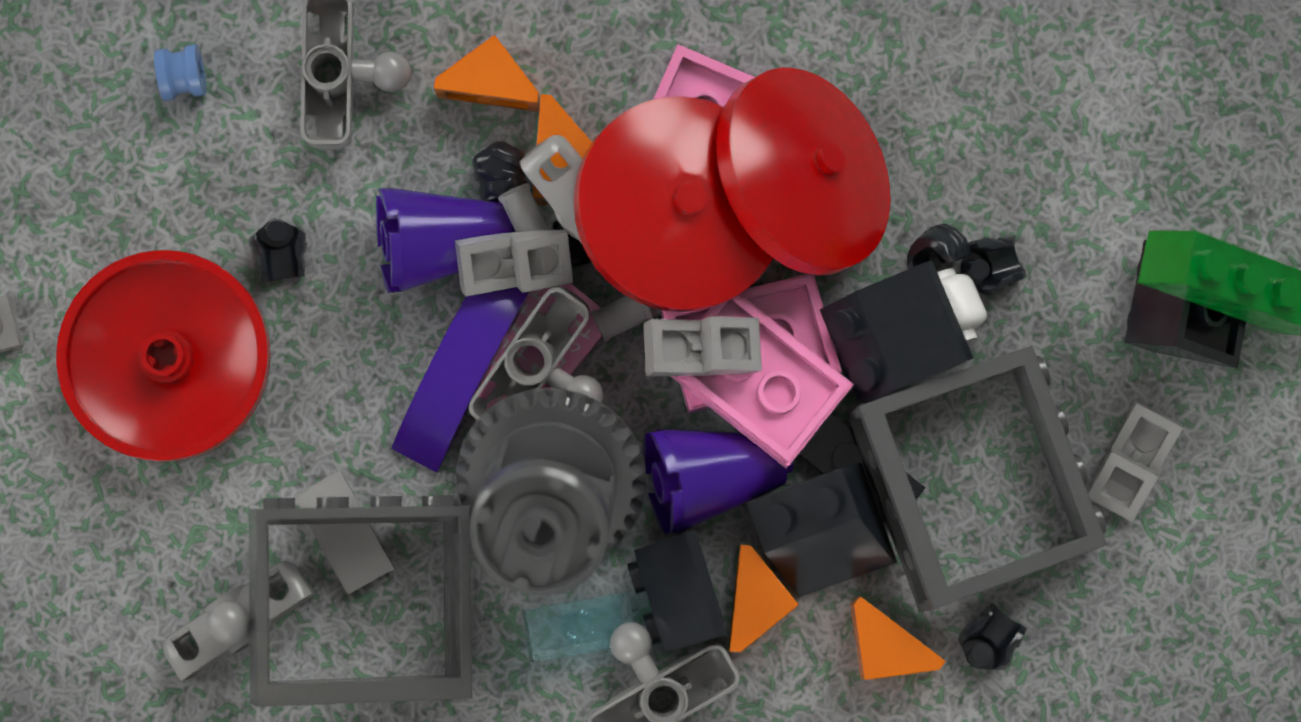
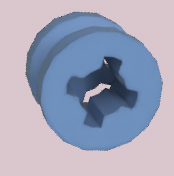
(180, 72)

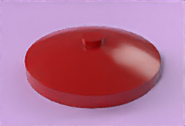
(803, 171)
(658, 209)
(163, 356)

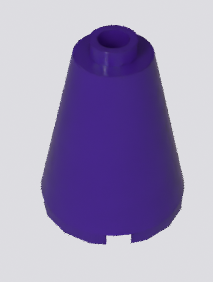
(421, 233)
(705, 475)

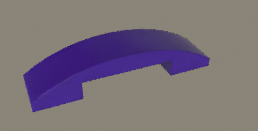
(456, 375)

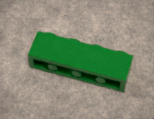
(1223, 278)

